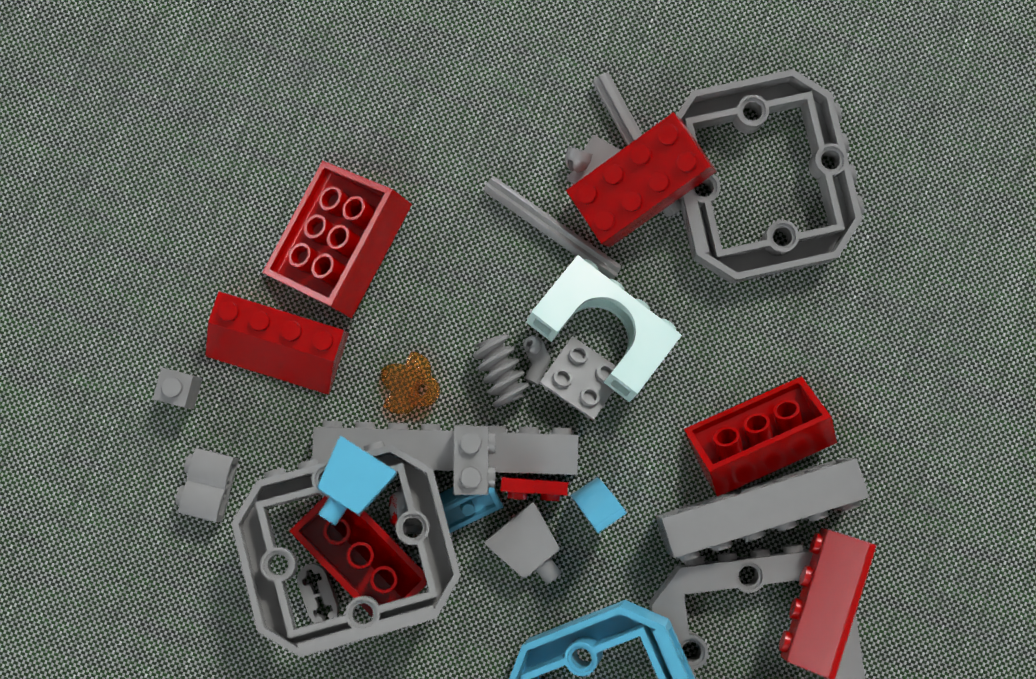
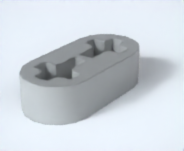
(310, 596)

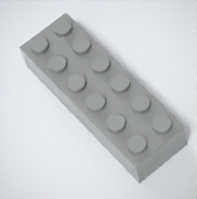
(762, 507)

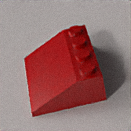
(337, 238)

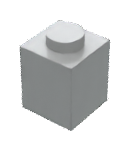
(177, 388)

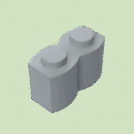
(207, 485)

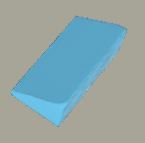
(465, 509)

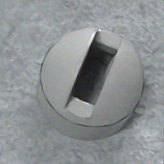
(577, 160)

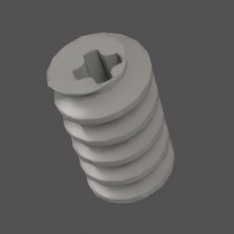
(500, 369)

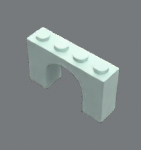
(586, 287)

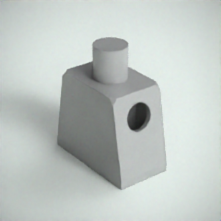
(526, 544)

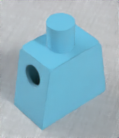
(352, 480)

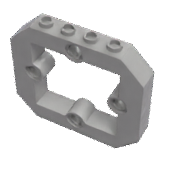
(841, 203)
(723, 574)
(269, 591)

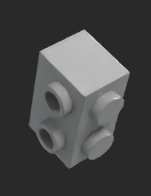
(471, 460)

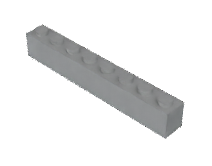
(435, 448)

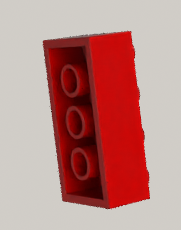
(641, 180)

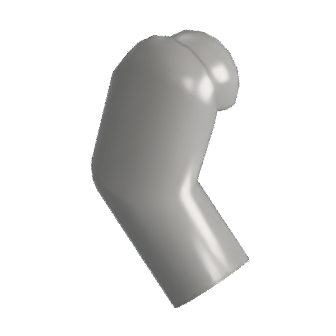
(538, 357)

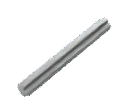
(624, 120)
(551, 227)

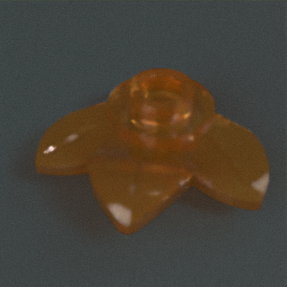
(405, 383)

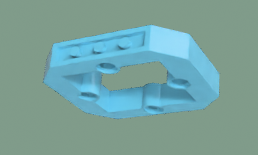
(599, 632)

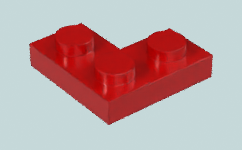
(519, 487)

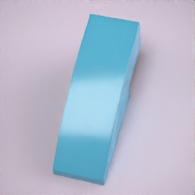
(598, 504)

